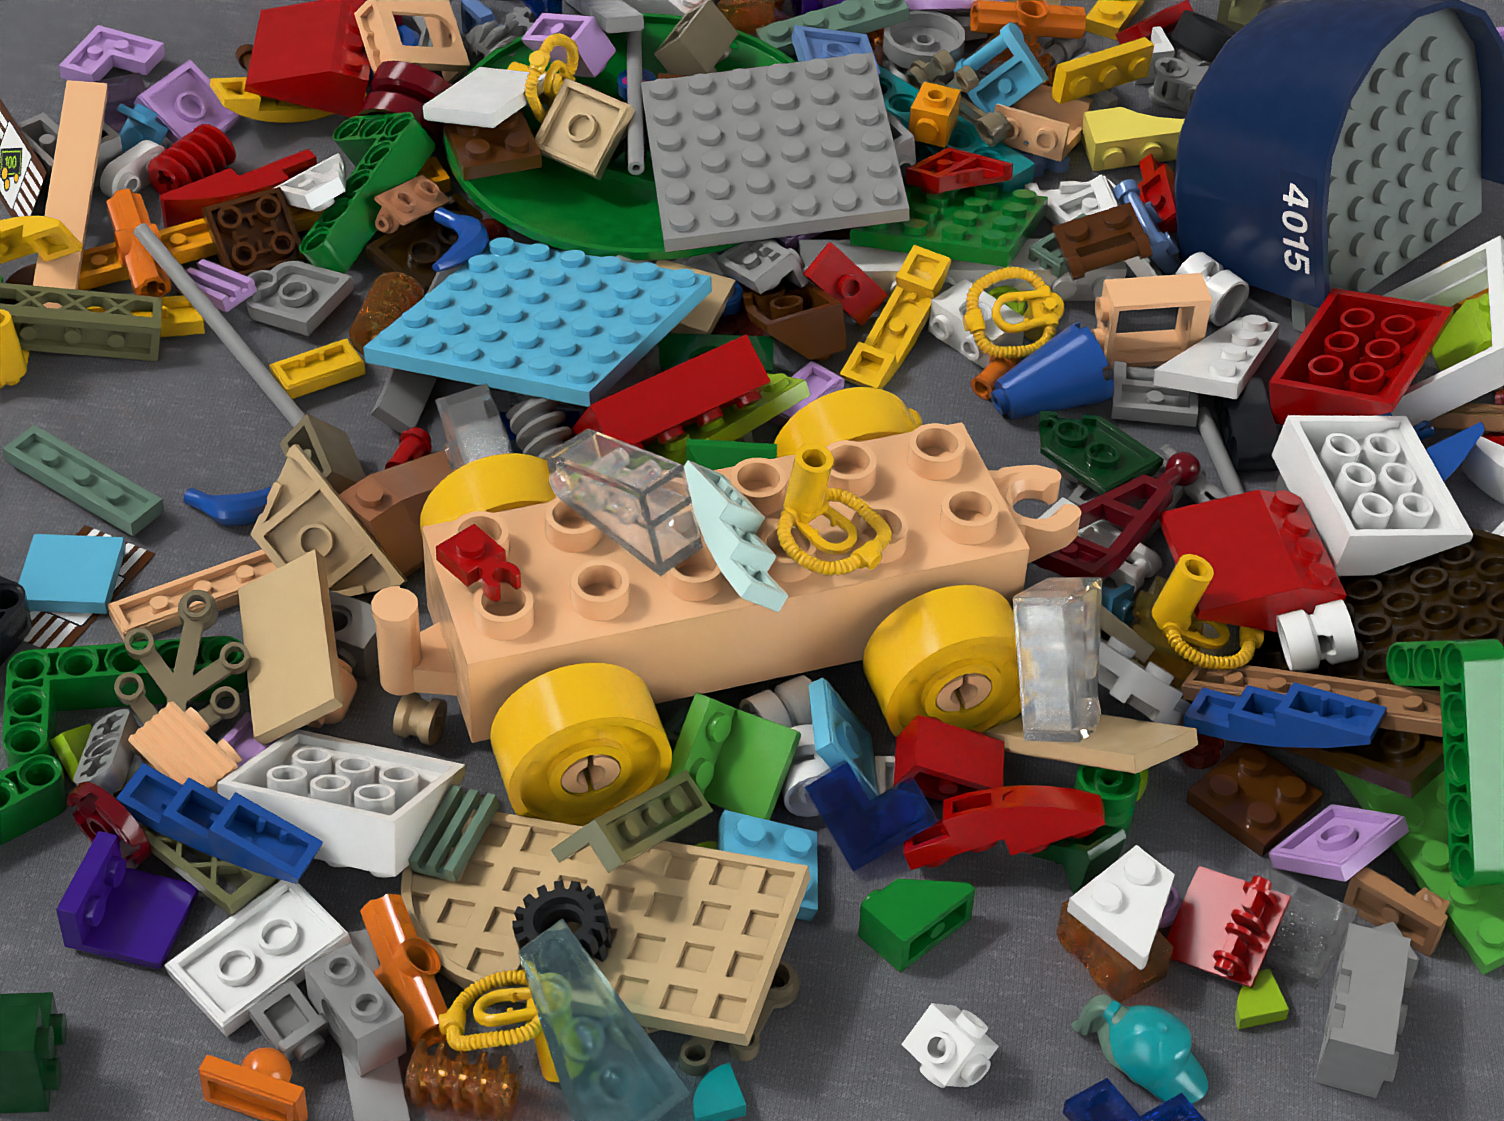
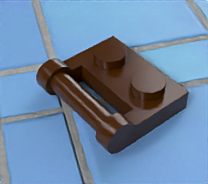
(1101, 240)

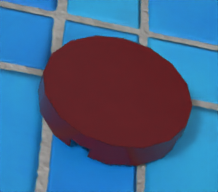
(104, 813)

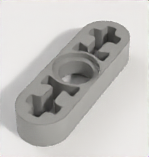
(108, 752)

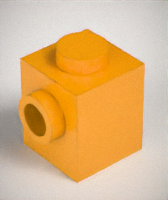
(934, 114)

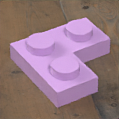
(108, 49)

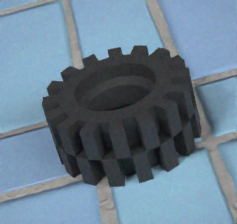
(571, 906)

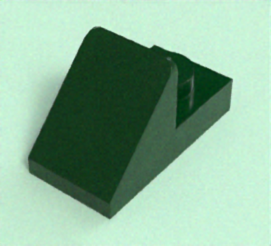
(1086, 856)

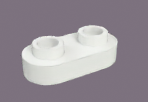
(130, 169)

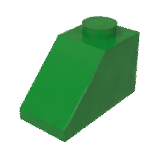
(913, 917)

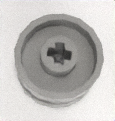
(920, 40)

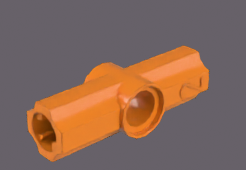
(1033, 16)
(126, 213)
(406, 967)

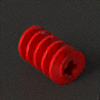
(191, 159)

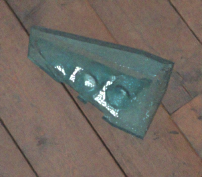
(595, 1042)

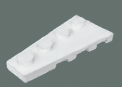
(1221, 361)

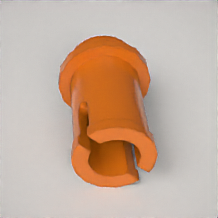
(984, 382)

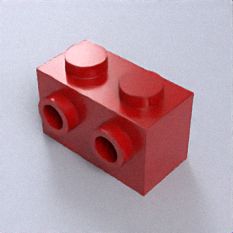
(947, 758)

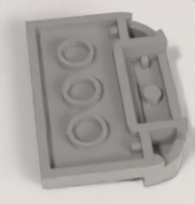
(1141, 687)

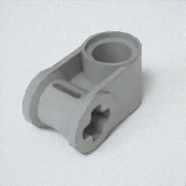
(1178, 85)

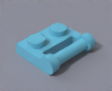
(1012, 79)

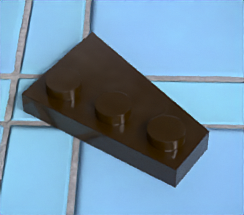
(418, 244)

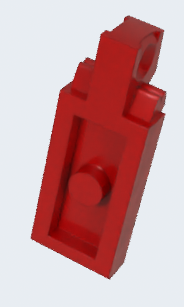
(1159, 188)

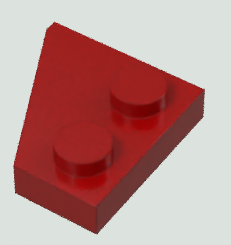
(956, 170)

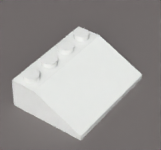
(1368, 490)
(350, 794)

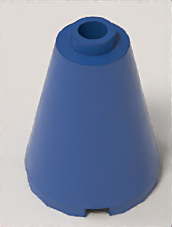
(1055, 376)

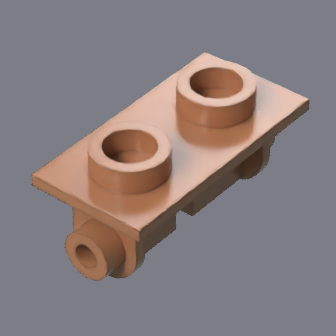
(408, 203)

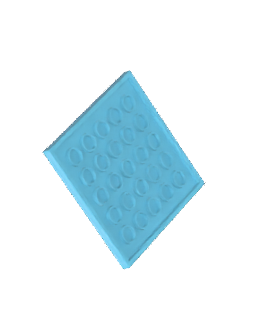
(540, 321)

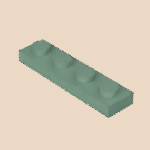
(848, 16)
(83, 480)

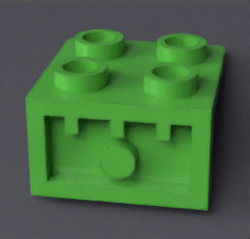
(734, 756)

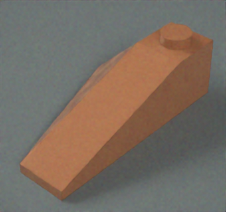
(392, 504)

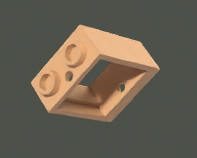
(1152, 292)

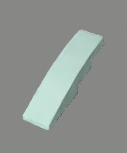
(729, 530)

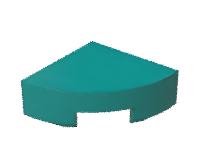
(718, 1096)

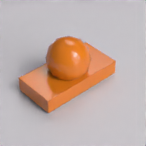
(256, 1087)

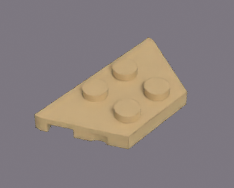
(310, 515)

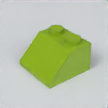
(1465, 334)

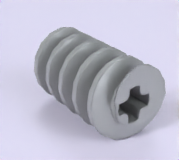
(537, 426)

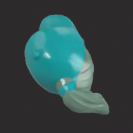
(1146, 1046)

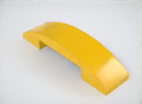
(258, 107)
(36, 235)
(900, 321)

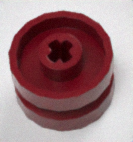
(405, 88)

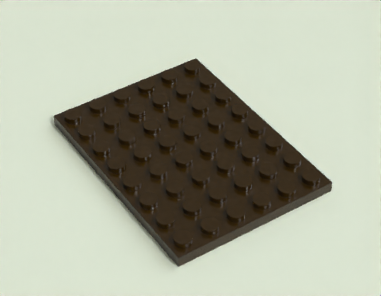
(1429, 599)

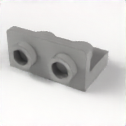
(762, 264)

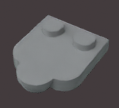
(297, 295)

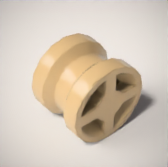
(420, 718)

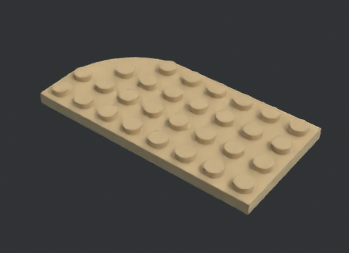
(687, 922)

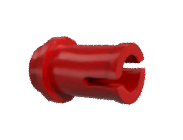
(413, 445)

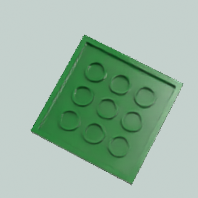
(961, 224)

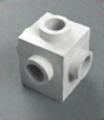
(951, 1046)

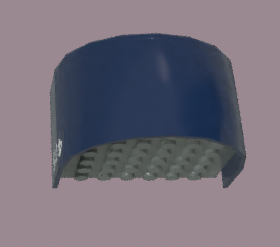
(1340, 143)

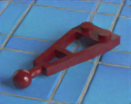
(1090, 559)

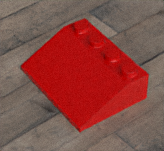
(311, 56)
(1356, 356)
(680, 397)
(1261, 557)

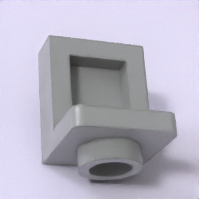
(290, 1022)

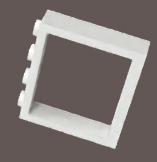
(1446, 287)

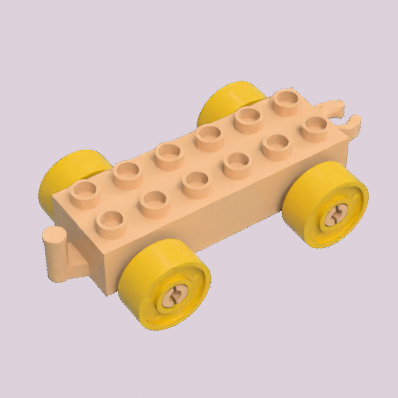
(597, 638)

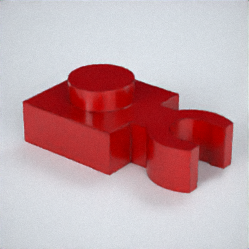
(475, 557)

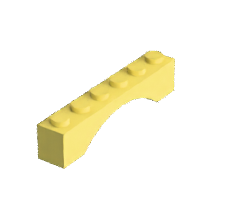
(1125, 137)

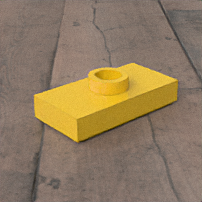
(318, 368)

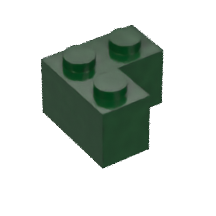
(28, 1051)

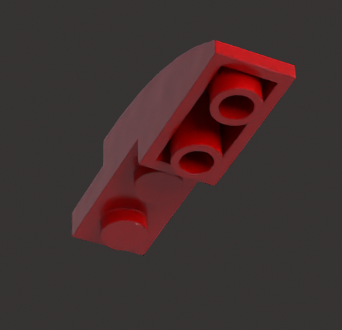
(187, 202)
(1021, 815)

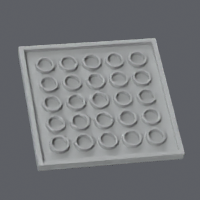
(772, 152)

